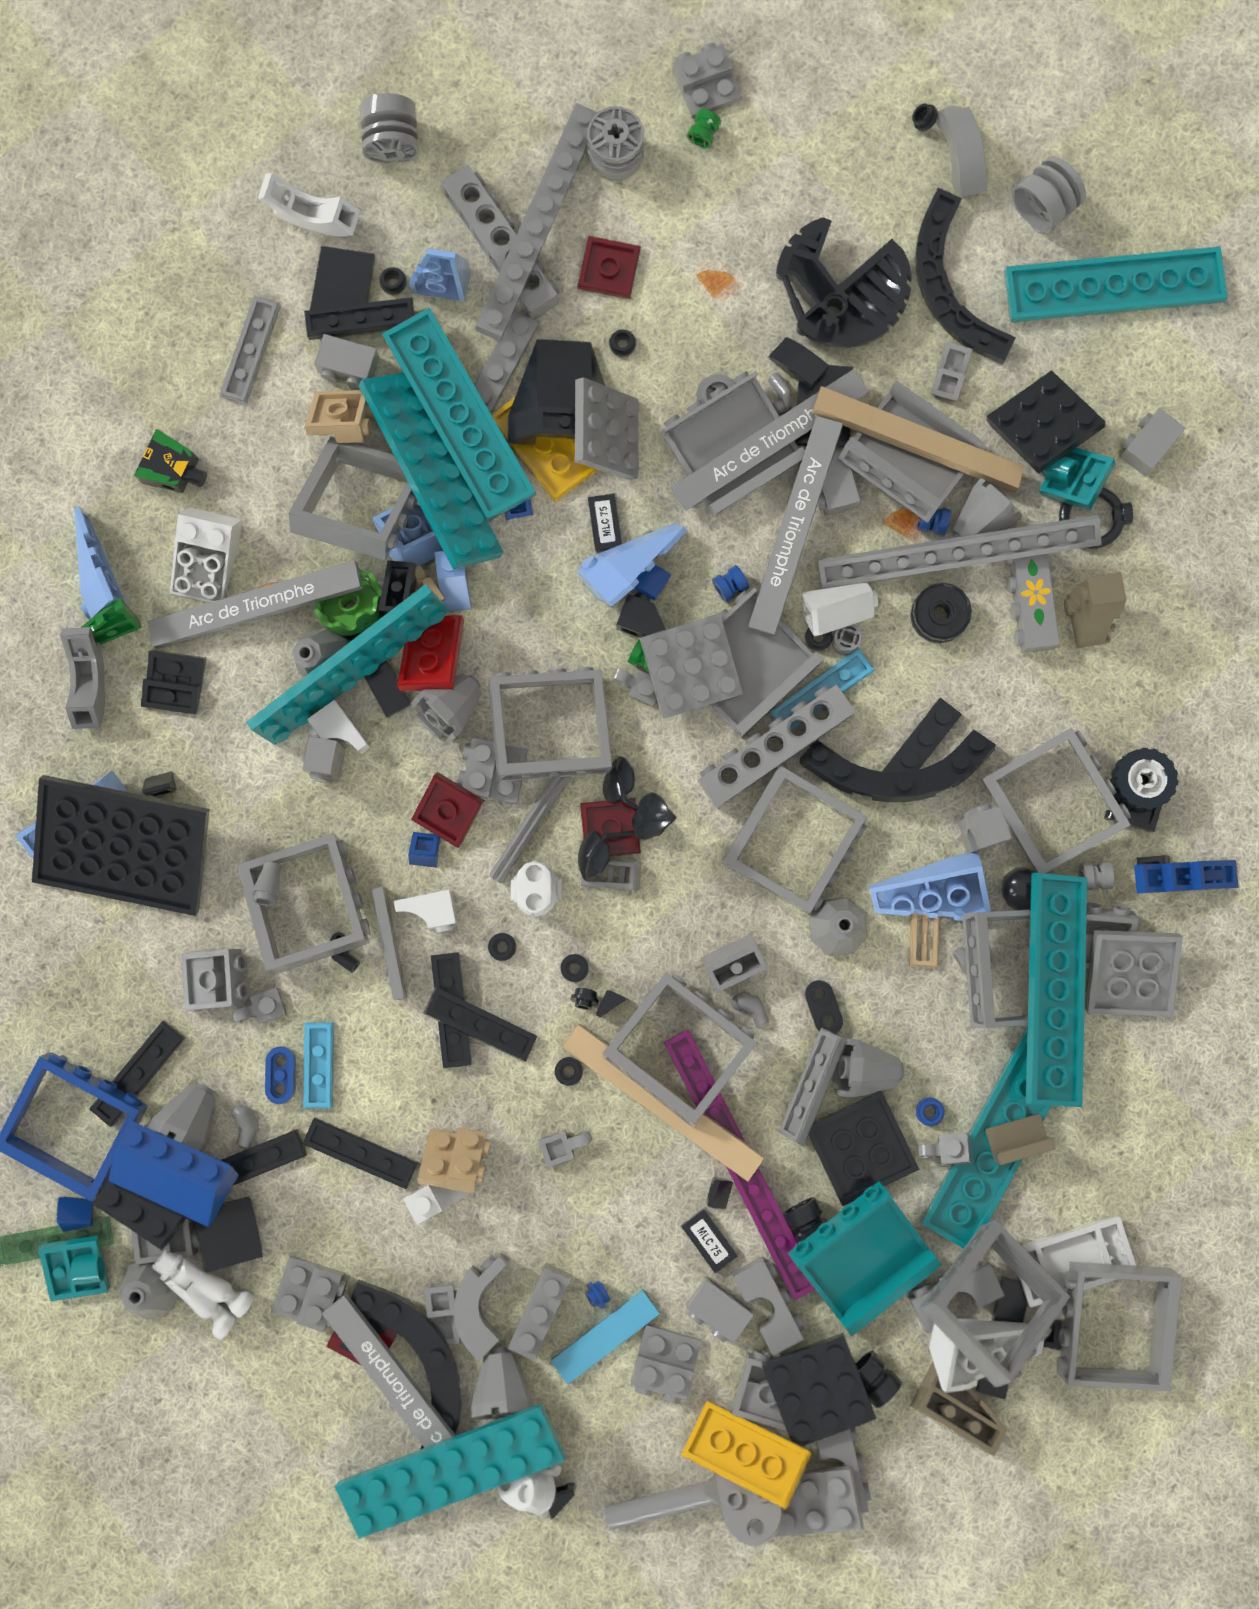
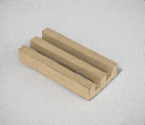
(913, 941)

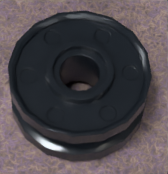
(949, 598)

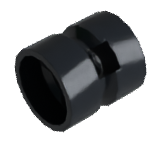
(804, 1218)
(879, 1383)

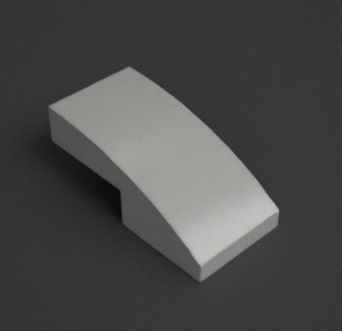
(951, 371)
(441, 1311)

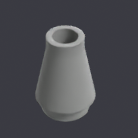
(268, 885)

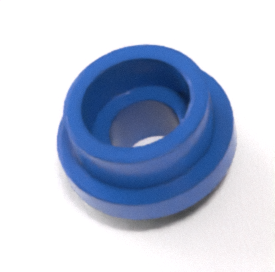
(938, 1115)
(597, 1294)

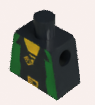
(169, 465)

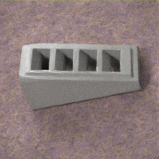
(635, 873)

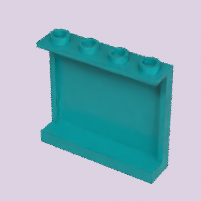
(864, 1258)

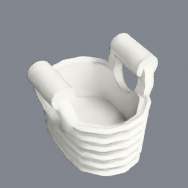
(536, 889)
(533, 1492)

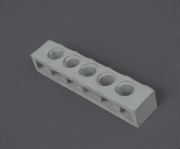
(467, 184)
(838, 711)

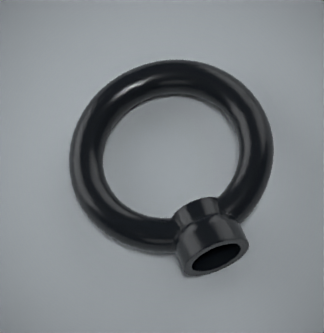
(1121, 515)

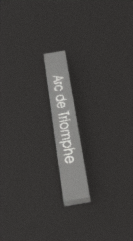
(759, 445)
(795, 525)
(255, 604)
(387, 1372)

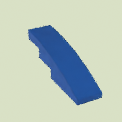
(1186, 876)

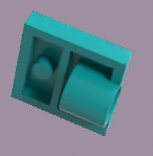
(1077, 478)
(74, 1268)

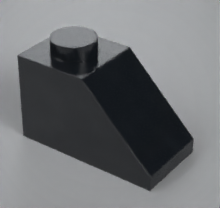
(397, 585)
(639, 616)

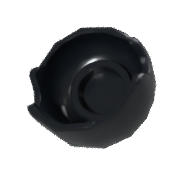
(1017, 888)

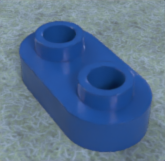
(279, 1074)

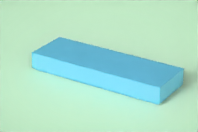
(318, 1065)

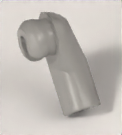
(783, 391)
(750, 1004)
(247, 1123)

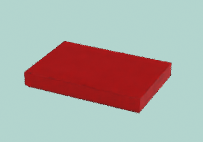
(433, 657)

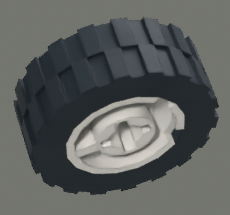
(1128, 781)

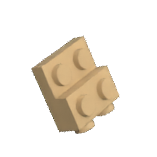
(340, 414)
(454, 1159)

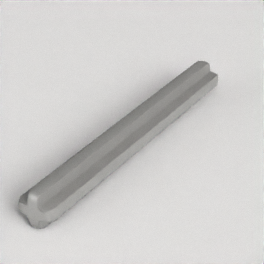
(528, 828)

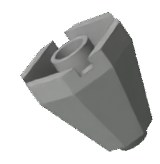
(985, 512)
(316, 648)
(448, 710)
(826, 930)
(865, 1070)
(187, 1117)
(145, 1292)
(500, 1387)

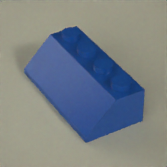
(171, 1173)

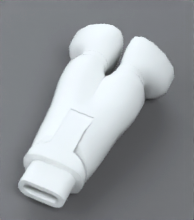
(203, 1292)

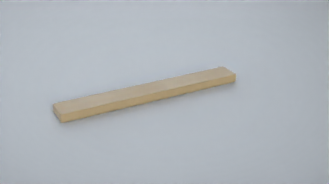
(918, 439)
(706, 1132)

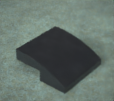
(173, 682)
(231, 1237)

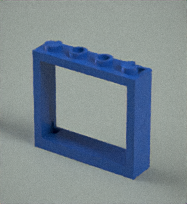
(46, 1163)

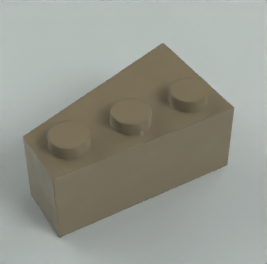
(1094, 607)
(960, 1413)

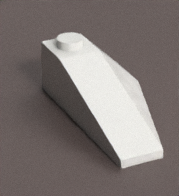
(955, 1369)

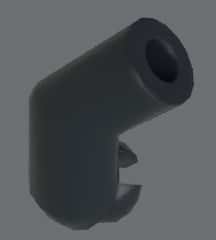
(344, 958)

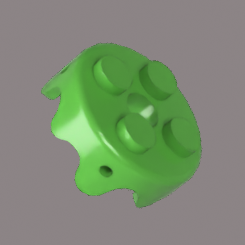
(355, 619)

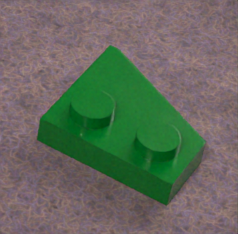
(113, 622)

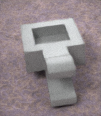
(640, 686)
(264, 1006)
(559, 1148)
(952, 1150)

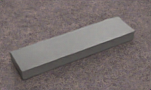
(250, 350)
(389, 943)
(812, 1086)

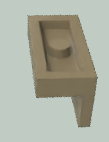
(1018, 1139)

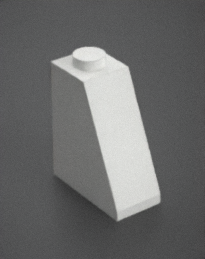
(838, 607)

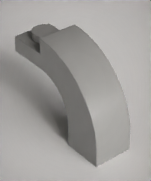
(965, 148)
(86, 666)
(469, 1320)

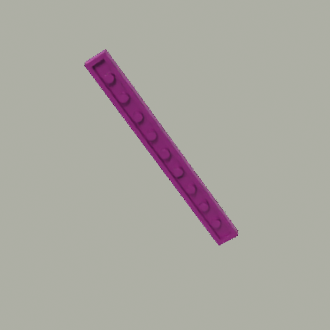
(754, 1192)

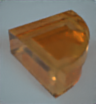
(715, 281)
(901, 521)

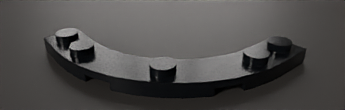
(937, 289)
(899, 785)
(425, 1340)

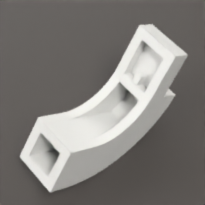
(322, 215)

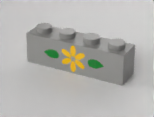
(1033, 603)

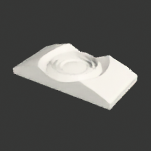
(1093, 1242)

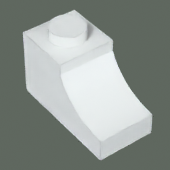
(335, 725)
(434, 908)
(430, 1201)

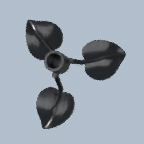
(649, 821)

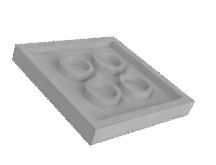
(606, 429)
(691, 665)
(1133, 973)

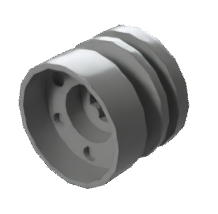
(389, 128)
(615, 157)
(1049, 194)

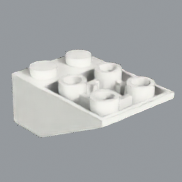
(204, 554)

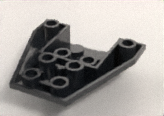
(547, 390)

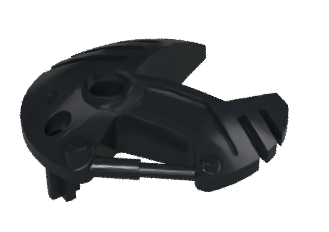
(865, 299)

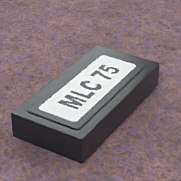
(604, 522)
(709, 1240)

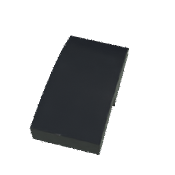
(799, 361)

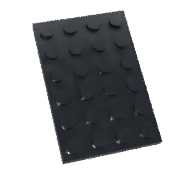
(119, 845)

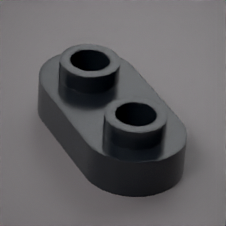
(825, 1007)

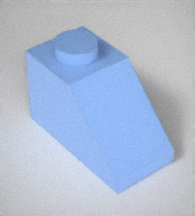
(452, 584)

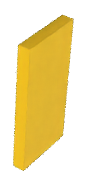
(548, 460)
(746, 1454)

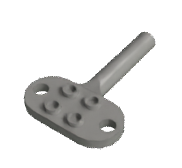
(738, 1507)

